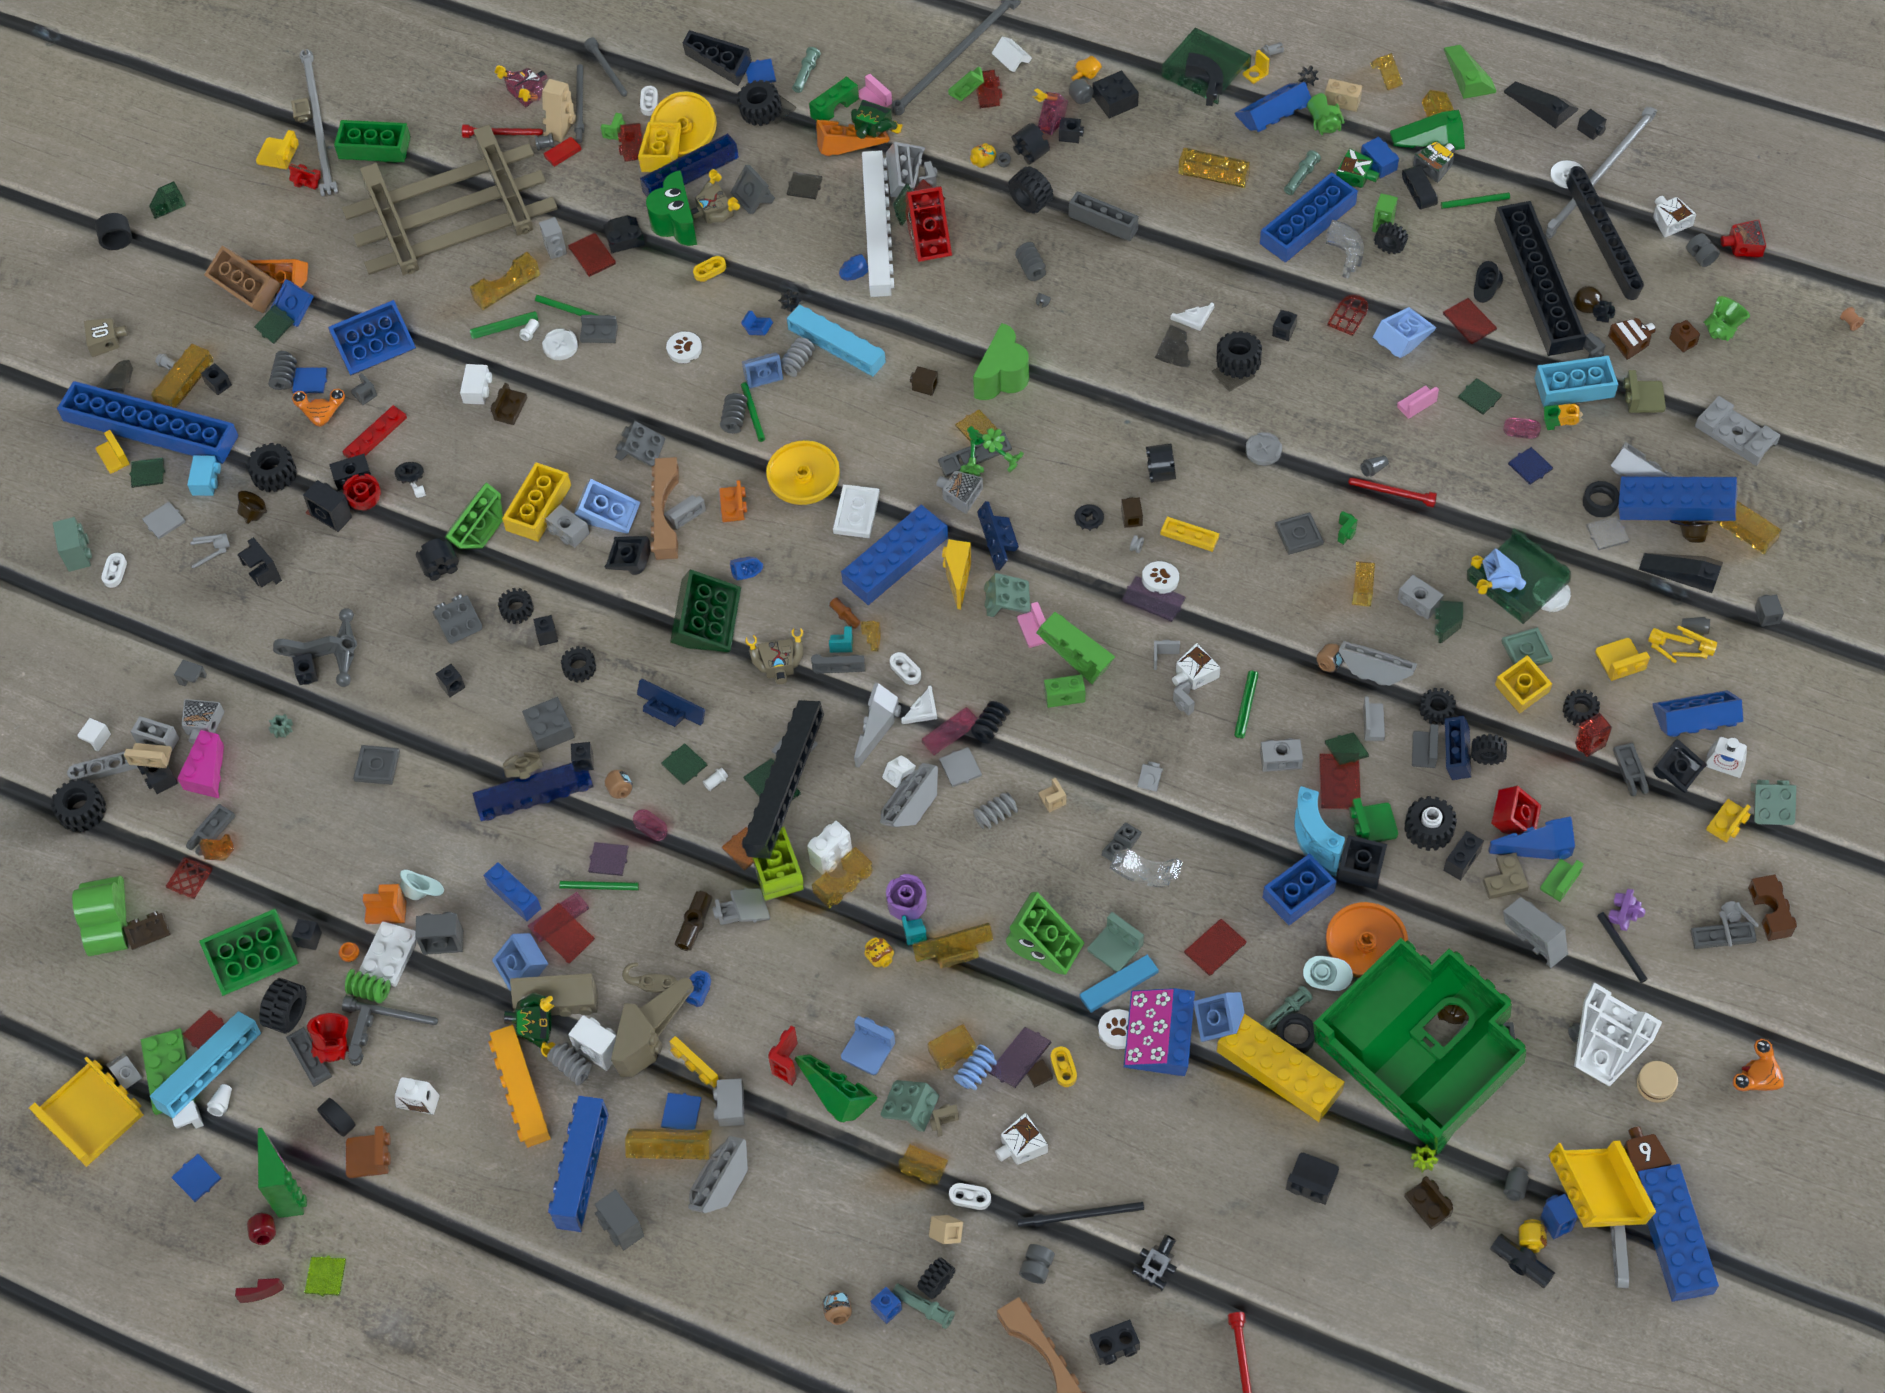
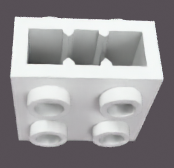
(829, 847)

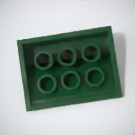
(705, 613)

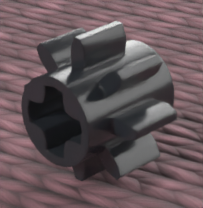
(1308, 71)
(785, 301)
(1604, 311)

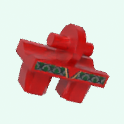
(302, 176)

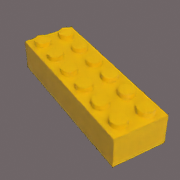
(1281, 1068)

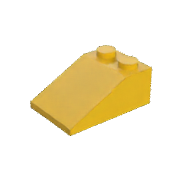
(659, 145)
(957, 564)

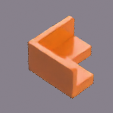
(385, 906)

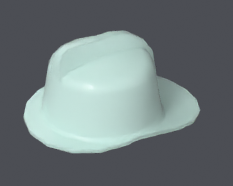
(418, 886)
(1327, 973)

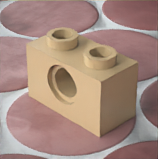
(1344, 93)

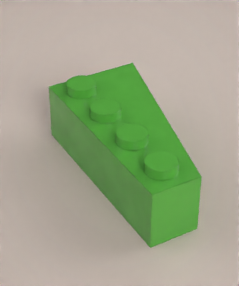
(1075, 647)

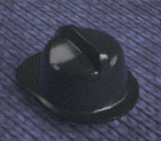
(1487, 281)

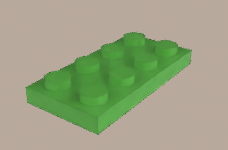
(162, 1057)

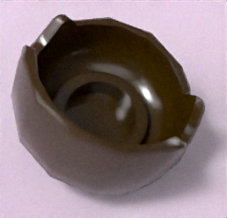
(1586, 299)

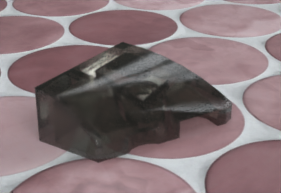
(1174, 348)
(117, 377)

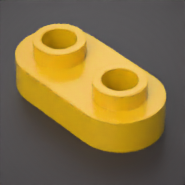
(708, 270)
(1063, 1068)

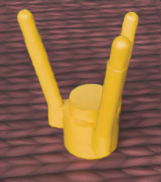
(1659, 638)
(1706, 645)

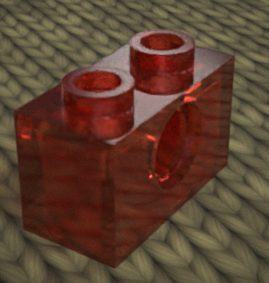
(988, 92)
(631, 140)
(1593, 735)

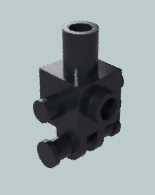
(1158, 1262)

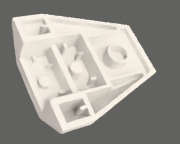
(1611, 1035)

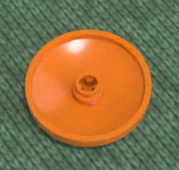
(1363, 934)

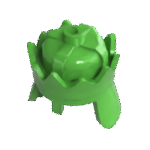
(1325, 117)
(1726, 318)

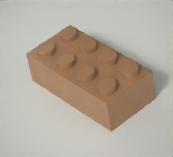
(242, 279)

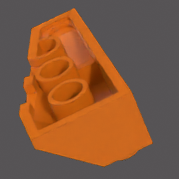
(838, 139)
(283, 269)

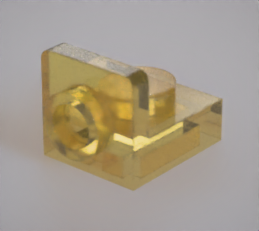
(873, 632)

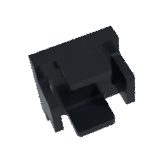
(266, 570)

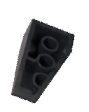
(1544, 105)
(1689, 570)

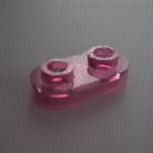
(1521, 428)
(651, 825)

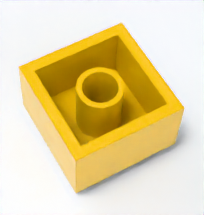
(1523, 684)

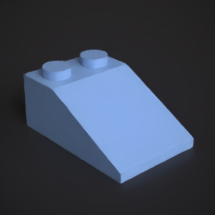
(1403, 332)
(606, 507)

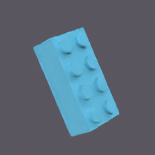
(1576, 381)

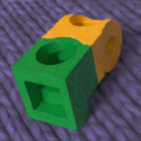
(1561, 415)

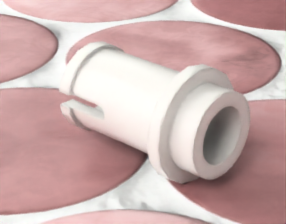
(527, 332)
(715, 779)

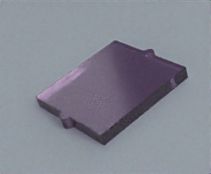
(608, 859)

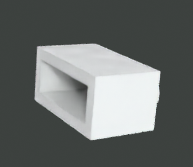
(475, 384)

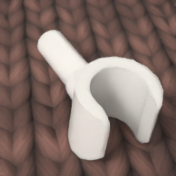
(419, 491)

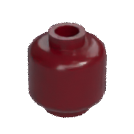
(261, 1228)

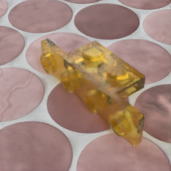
(954, 947)

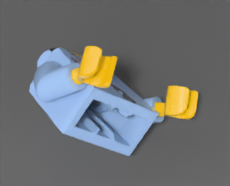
(1499, 571)

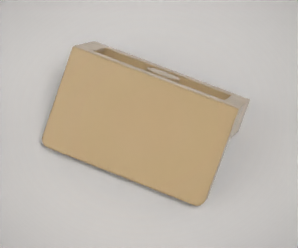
(148, 755)

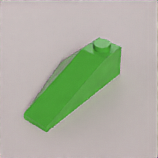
(1468, 73)

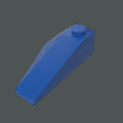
(1547, 842)

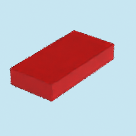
(562, 151)

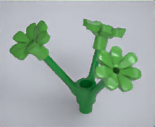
(992, 442)

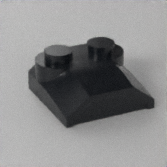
(623, 233)
(629, 554)
(1678, 766)

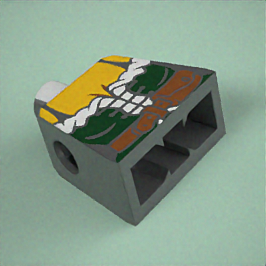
(1435, 160)

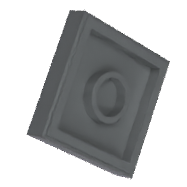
(1299, 533)
(376, 764)

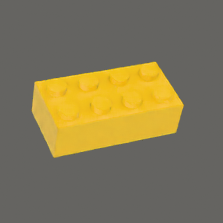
(535, 501)

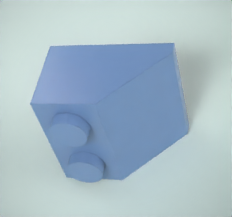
(762, 370)
(519, 958)
(1219, 1015)

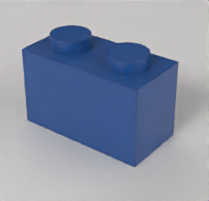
(1383, 157)
(1558, 1216)

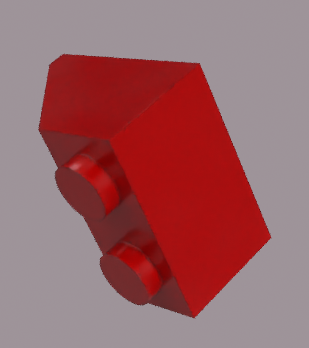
(1515, 811)

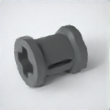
(544, 141)

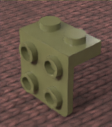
(1643, 395)

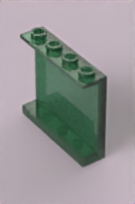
(1228, 57)
(1539, 569)

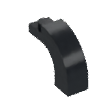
(1208, 71)

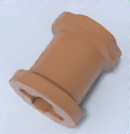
(1852, 318)

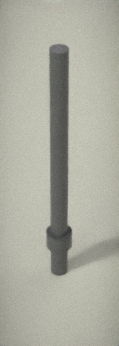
(579, 126)

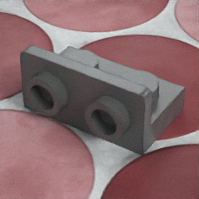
(598, 329)

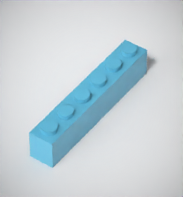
(836, 340)
(205, 1064)

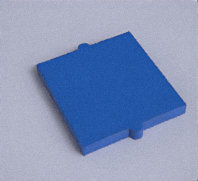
(761, 70)
(309, 380)
(681, 1111)
(196, 1177)

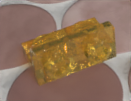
(1436, 102)
(923, 1164)

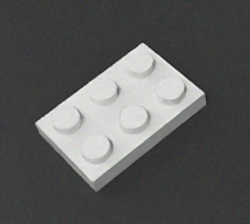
(856, 511)
(389, 952)

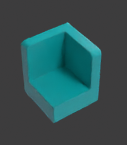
(842, 643)
(914, 930)

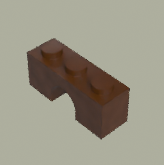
(1770, 892)

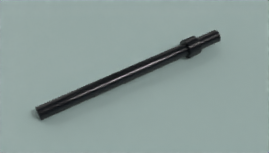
(1039, 1219)

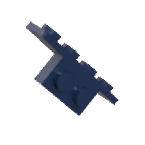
(998, 535)
(668, 706)

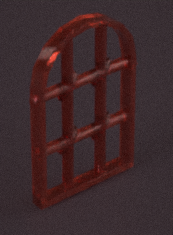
(1341, 317)

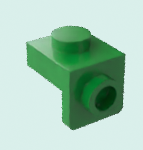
(1348, 528)

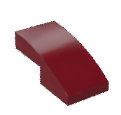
(264, 1289)

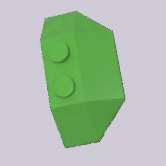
(477, 520)

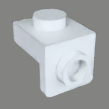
(897, 770)

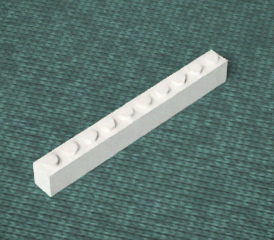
(876, 223)

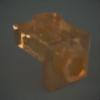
(217, 849)

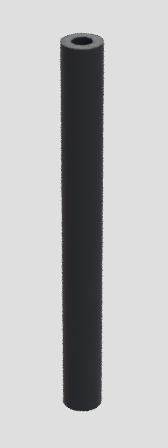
(1622, 947)

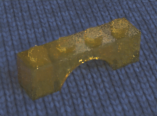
(521, 272)

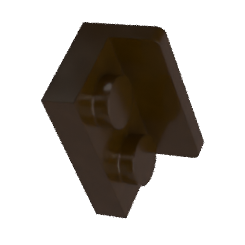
(508, 405)
(147, 931)
(1429, 1202)

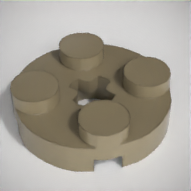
(522, 766)

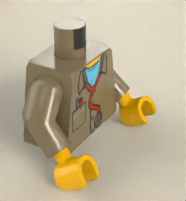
(713, 203)
(777, 657)

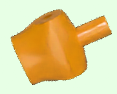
(1087, 67)

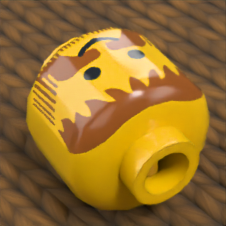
(879, 952)
(1533, 1235)

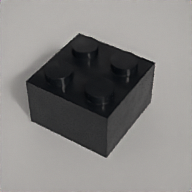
(1115, 94)
(327, 505)
(1362, 862)

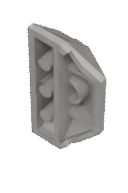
(1375, 665)
(911, 797)
(720, 1176)

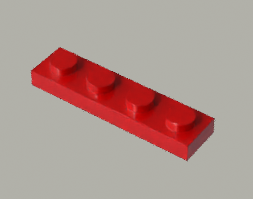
(375, 433)

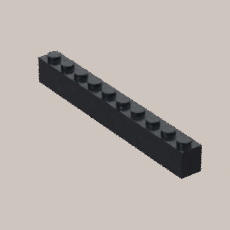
(783, 779)

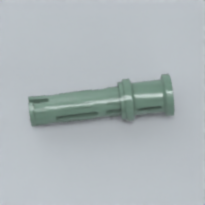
(808, 64)
(1305, 167)
(1292, 1003)
(930, 1309)

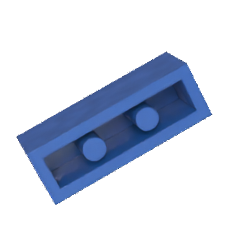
(512, 891)

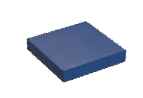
(293, 301)

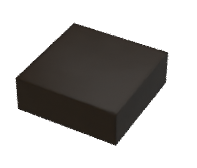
(1039, 1074)

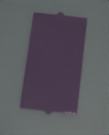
(1161, 605)
(1020, 1057)

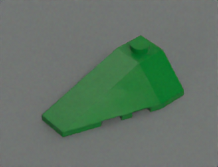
(1440, 128)
(836, 1093)

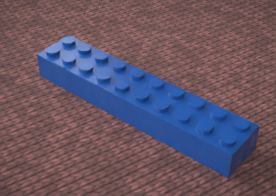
(147, 421)

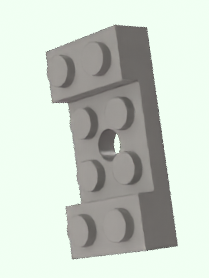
(1720, 421)

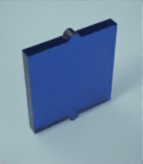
(1530, 465)

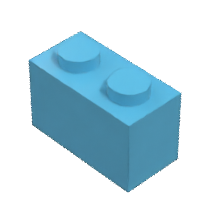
(203, 475)

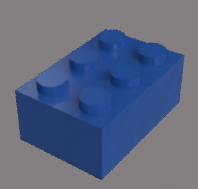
(1299, 889)

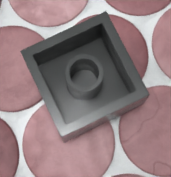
(548, 724)
(439, 933)
(618, 1220)

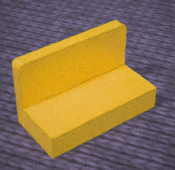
(112, 453)

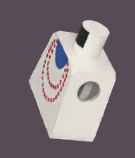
(1727, 756)

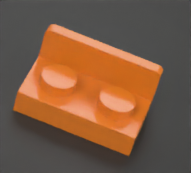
(732, 503)

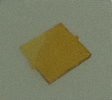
(978, 421)

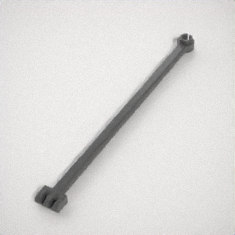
(899, 105)

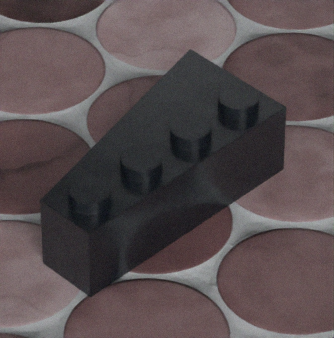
(718, 55)

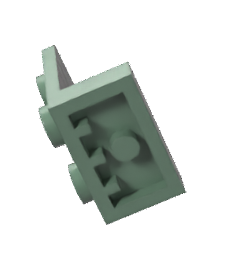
(1116, 943)

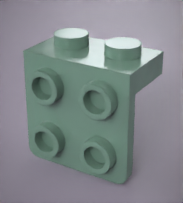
(1006, 593)
(1774, 802)
(910, 1103)

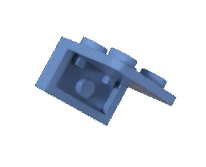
(868, 1045)

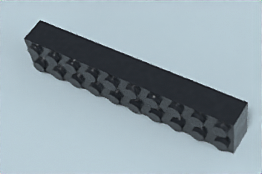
(1539, 278)

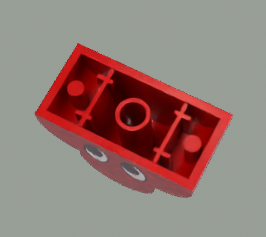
(928, 223)

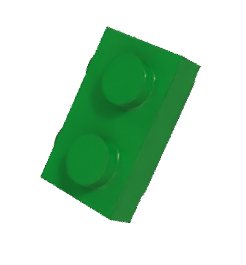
(1373, 821)

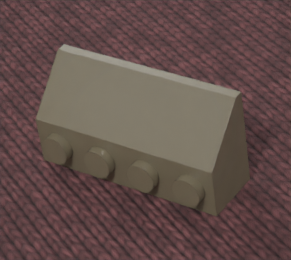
(570, 992)

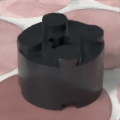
(1030, 143)
(1161, 463)
(437, 558)

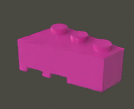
(203, 765)

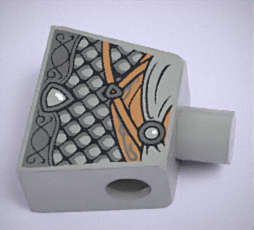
(961, 490)
(200, 716)

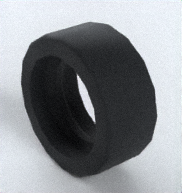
(1605, 488)
(1300, 1019)
(336, 1117)

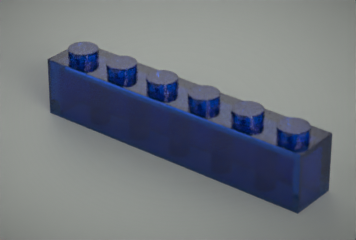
(694, 163)
(531, 791)

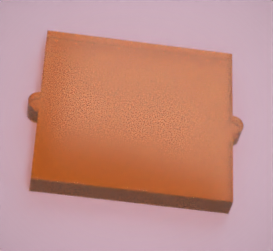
(736, 851)

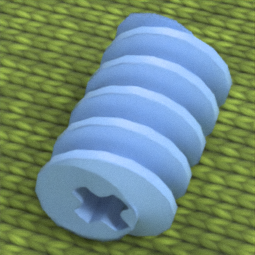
(975, 1067)

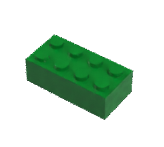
(372, 141)

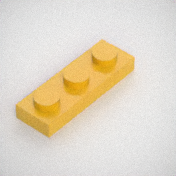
(1189, 534)
(693, 1062)

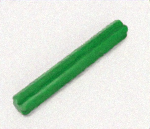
(502, 325)
(1246, 704)

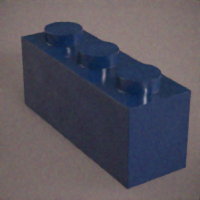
(1458, 748)

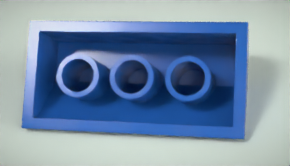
(1274, 106)
(1699, 713)

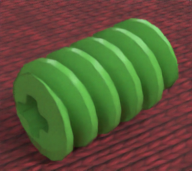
(366, 988)

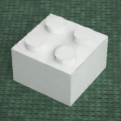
(593, 1041)

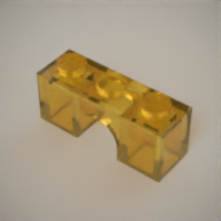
(832, 890)

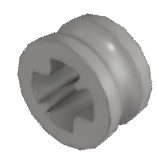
(1136, 544)

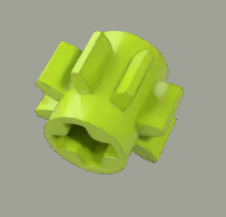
(1430, 1159)

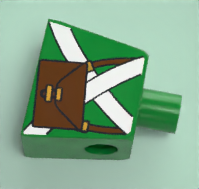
(1356, 169)

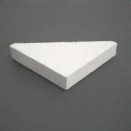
(1194, 317)
(922, 709)

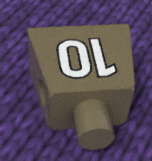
(103, 335)

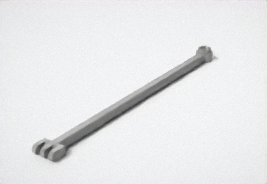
(1648, 115)
(328, 184)

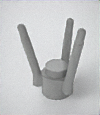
(219, 541)
(1732, 912)

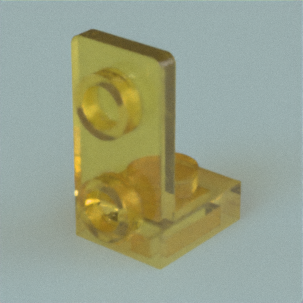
(1388, 71)

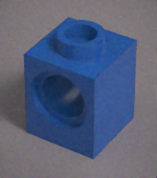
(886, 1305)

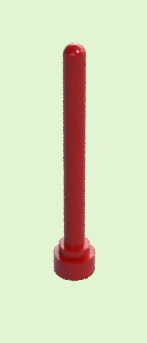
(467, 131)
(1427, 498)
(1237, 1322)

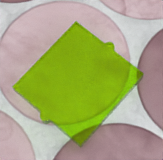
(325, 1276)

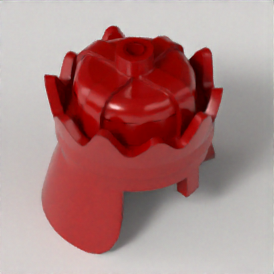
(329, 1037)

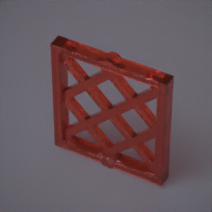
(199, 884)

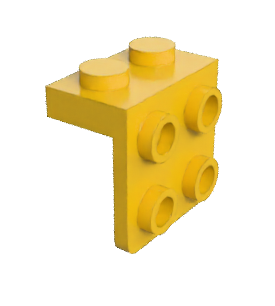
(278, 152)
(1621, 658)

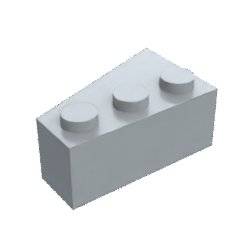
(903, 166)
(1538, 929)

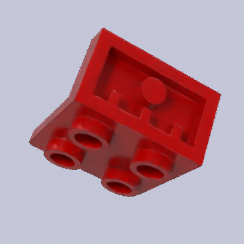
(780, 1062)

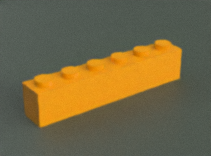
(519, 1085)

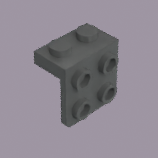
(640, 443)
(457, 618)

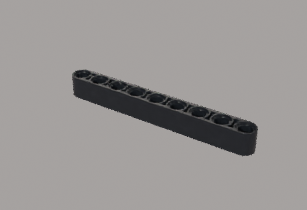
(1604, 233)

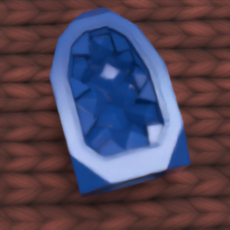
(854, 268)
(745, 567)
(701, 982)

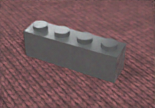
(1103, 216)

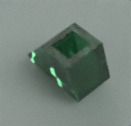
(166, 200)
(1449, 619)

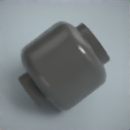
(1081, 91)

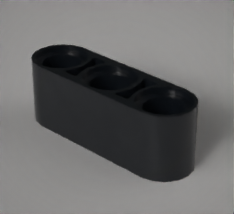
(1419, 187)

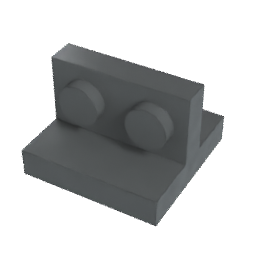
(751, 190)

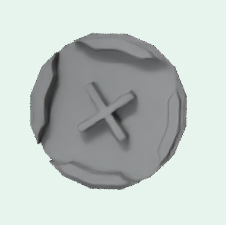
(1263, 449)

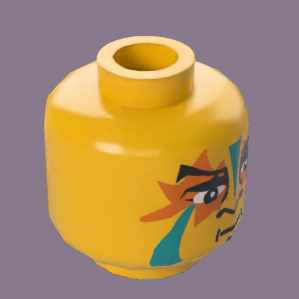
(983, 155)

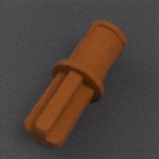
(844, 613)

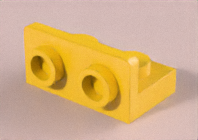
(1728, 820)

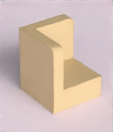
(1053, 797)
(946, 1229)

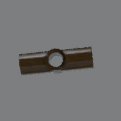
(689, 930)

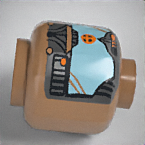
(1329, 658)
(618, 784)
(837, 1307)

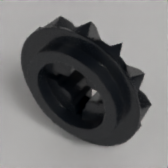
(414, 469)
(1086, 511)

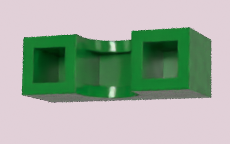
(842, 92)

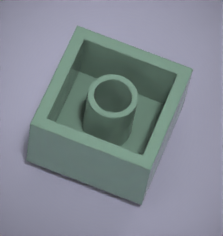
(72, 544)

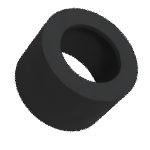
(113, 231)

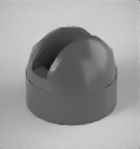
(1001, 158)
(1041, 298)

